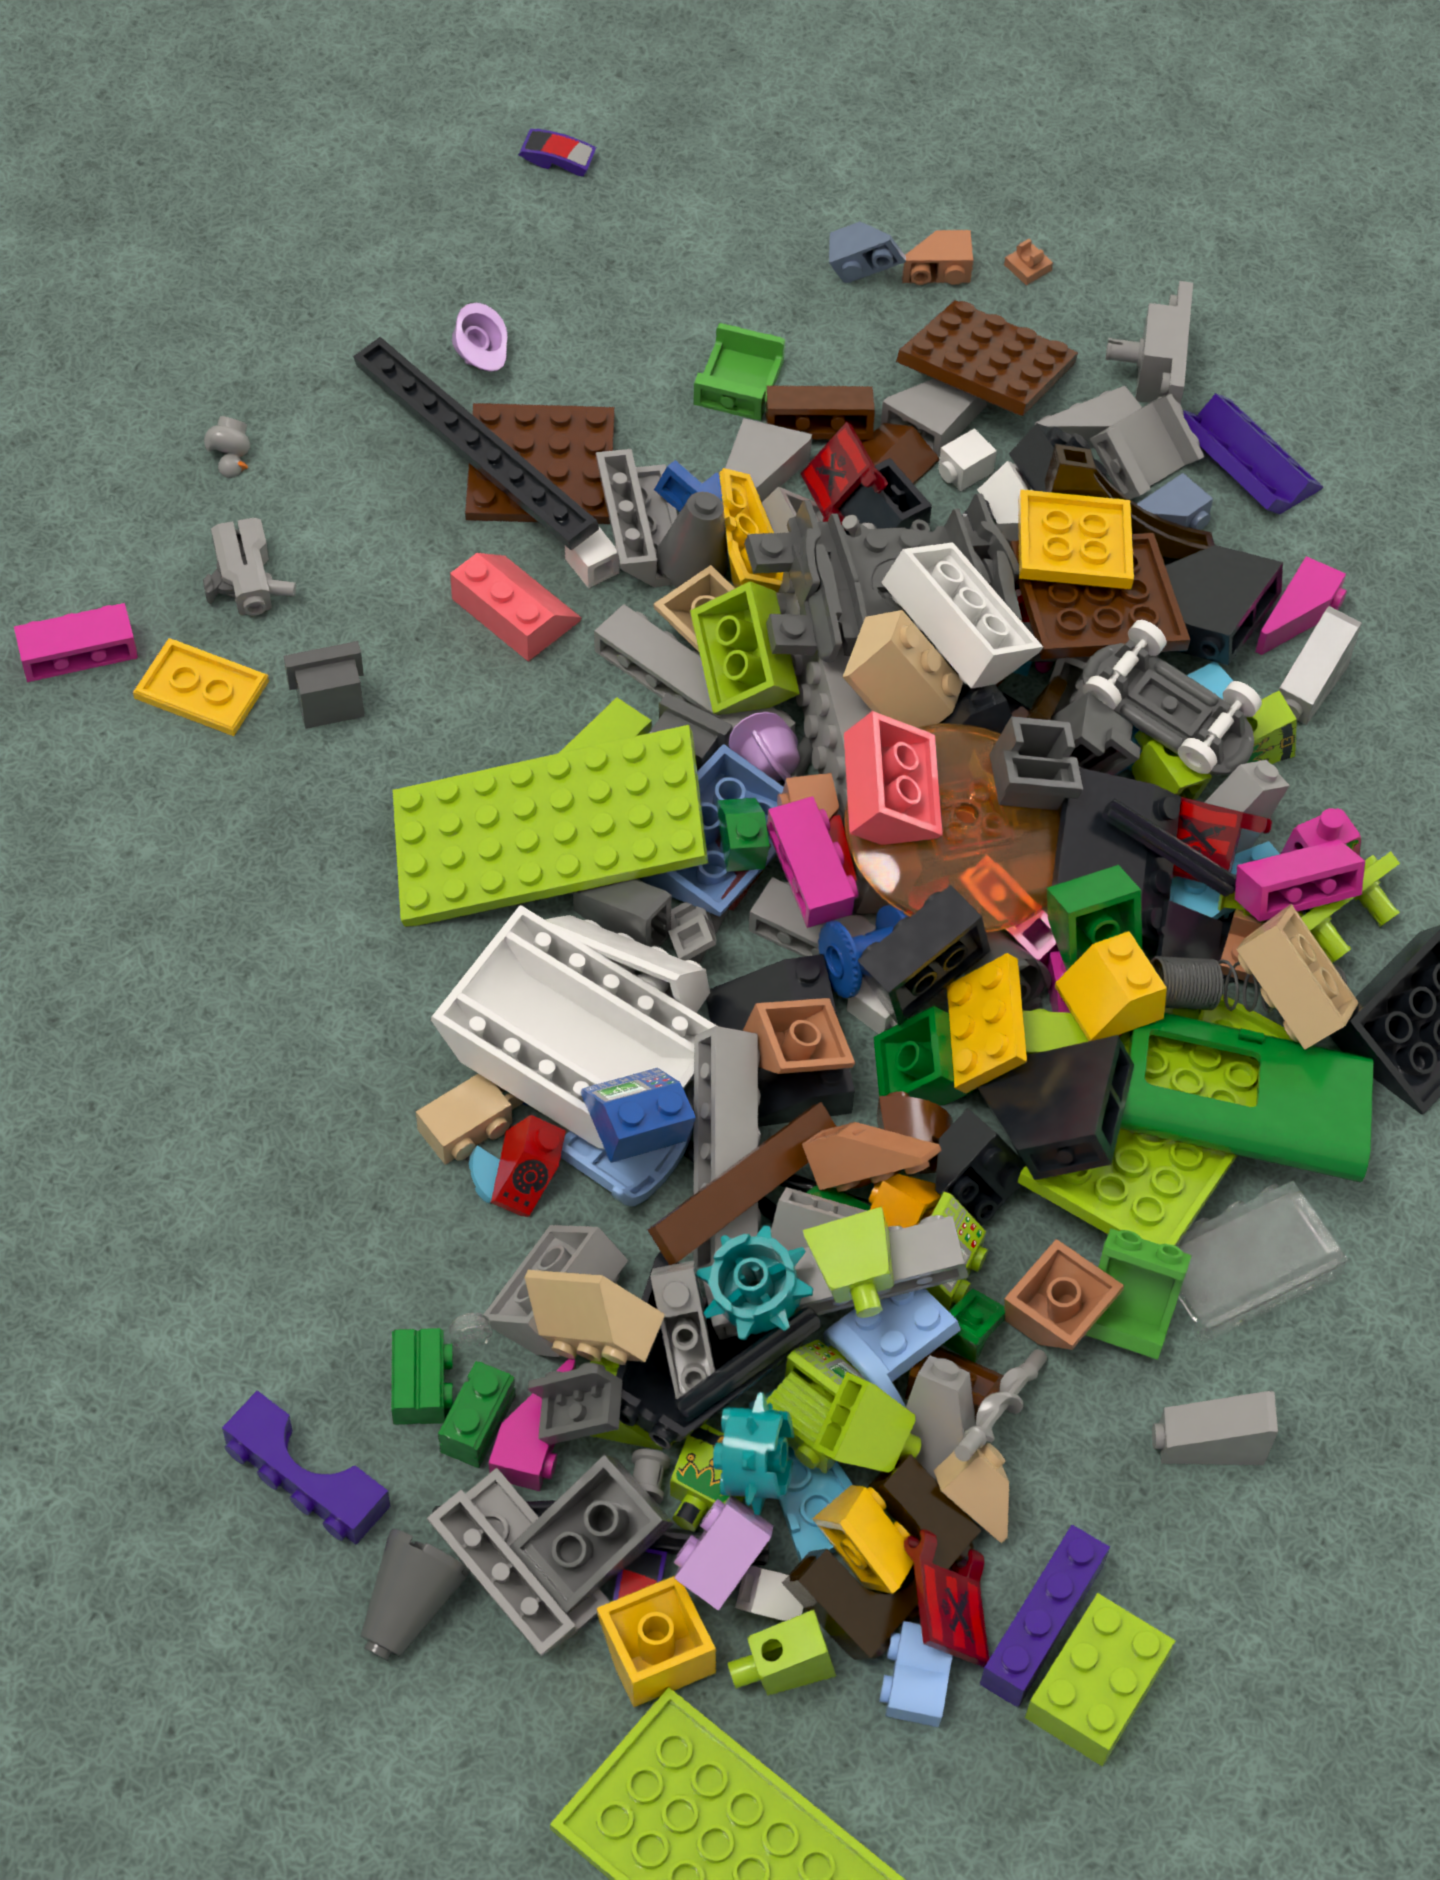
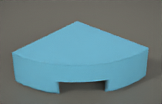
(483, 1172)

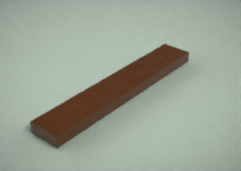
(738, 1187)

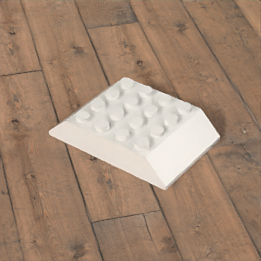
(561, 1017)

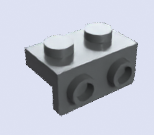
(577, 1403)

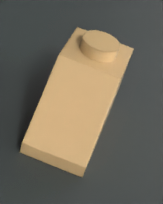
(978, 1488)

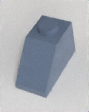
(1180, 503)

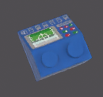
(639, 1113)

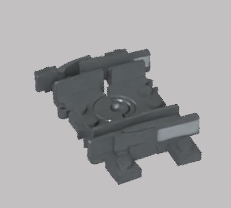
(842, 575)

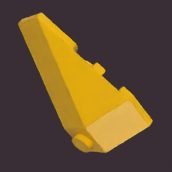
(744, 516)

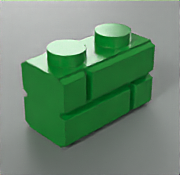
(419, 1376)
(477, 1414)

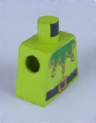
(1273, 730)
(695, 1479)

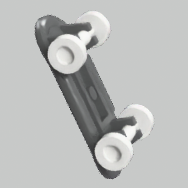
(1170, 706)

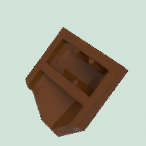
(904, 447)

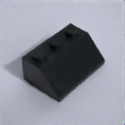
(924, 953)

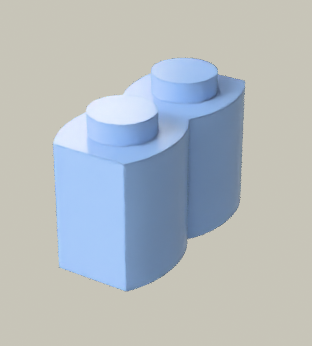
(918, 1679)

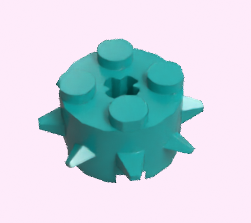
(759, 1306)
(754, 1453)

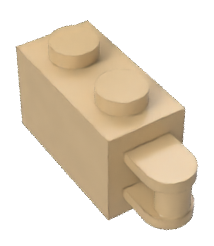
(466, 1118)

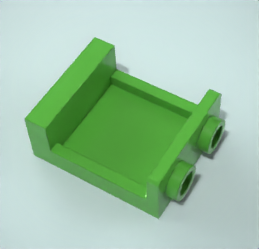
(739, 371)
(1152, 1286)

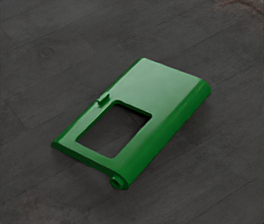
(1307, 1111)

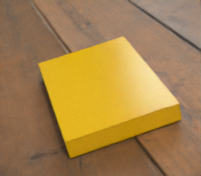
(201, 686)

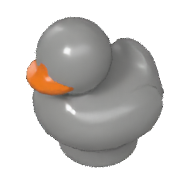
(230, 439)

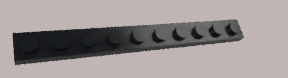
(477, 444)

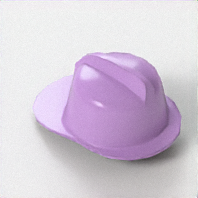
(480, 337)
(767, 744)

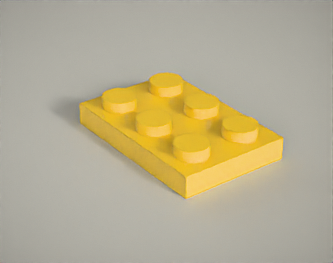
(986, 1023)

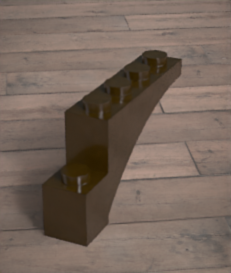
(1075, 473)

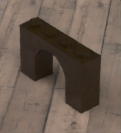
(865, 1619)

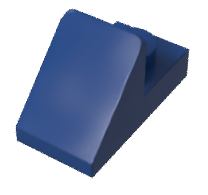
(678, 485)

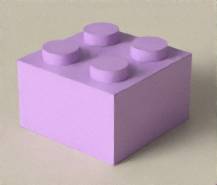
(723, 1552)

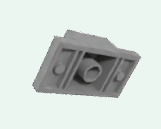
(1162, 350)

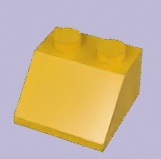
(1113, 988)
(866, 1538)
(657, 1640)

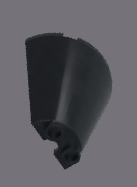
(649, 1388)

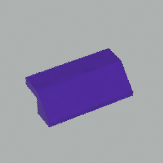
(1251, 455)

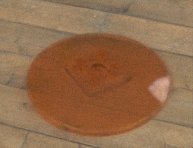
(994, 863)

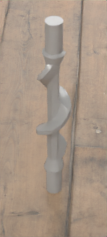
(996, 1403)

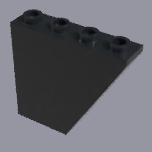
(1223, 598)
(1064, 1106)

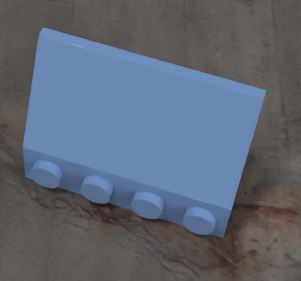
(720, 778)

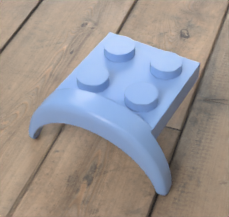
(629, 1179)
(893, 1339)

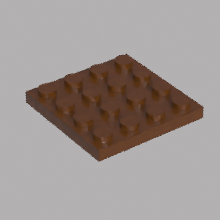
(988, 357)
(557, 443)
(1086, 618)

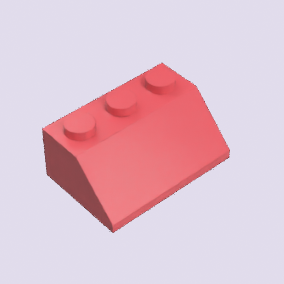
(511, 603)
(891, 781)

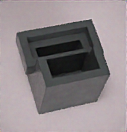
(327, 683)
(707, 730)
(1099, 735)
(1035, 764)

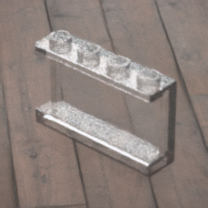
(1255, 1260)

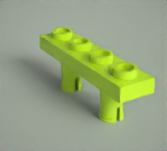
(1372, 899)

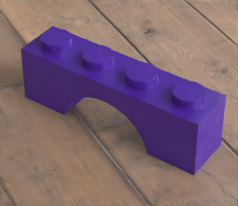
(345, 1500)
(1044, 1615)

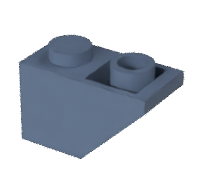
(862, 251)

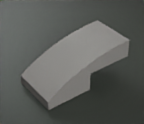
(691, 930)

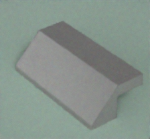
(635, 513)
(479, 1531)

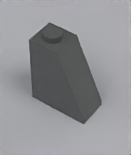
(628, 909)

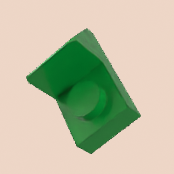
(977, 1319)

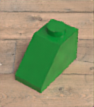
(743, 834)

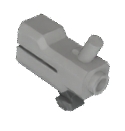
(241, 568)

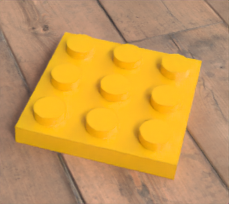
(1075, 539)

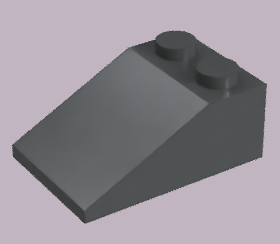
(591, 1533)

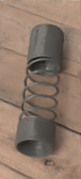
(1200, 983)

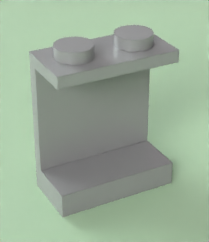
(1147, 446)

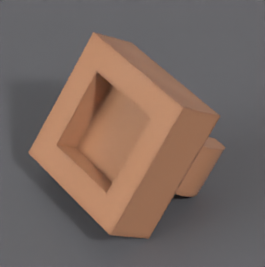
(1028, 262)

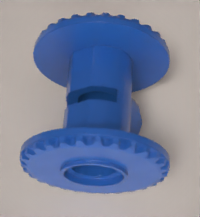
(843, 951)

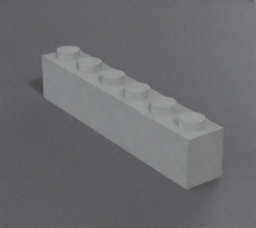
(660, 662)
(725, 1119)
(920, 1257)

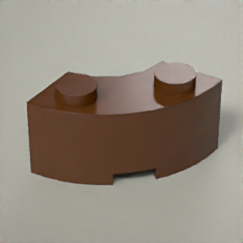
(914, 1119)

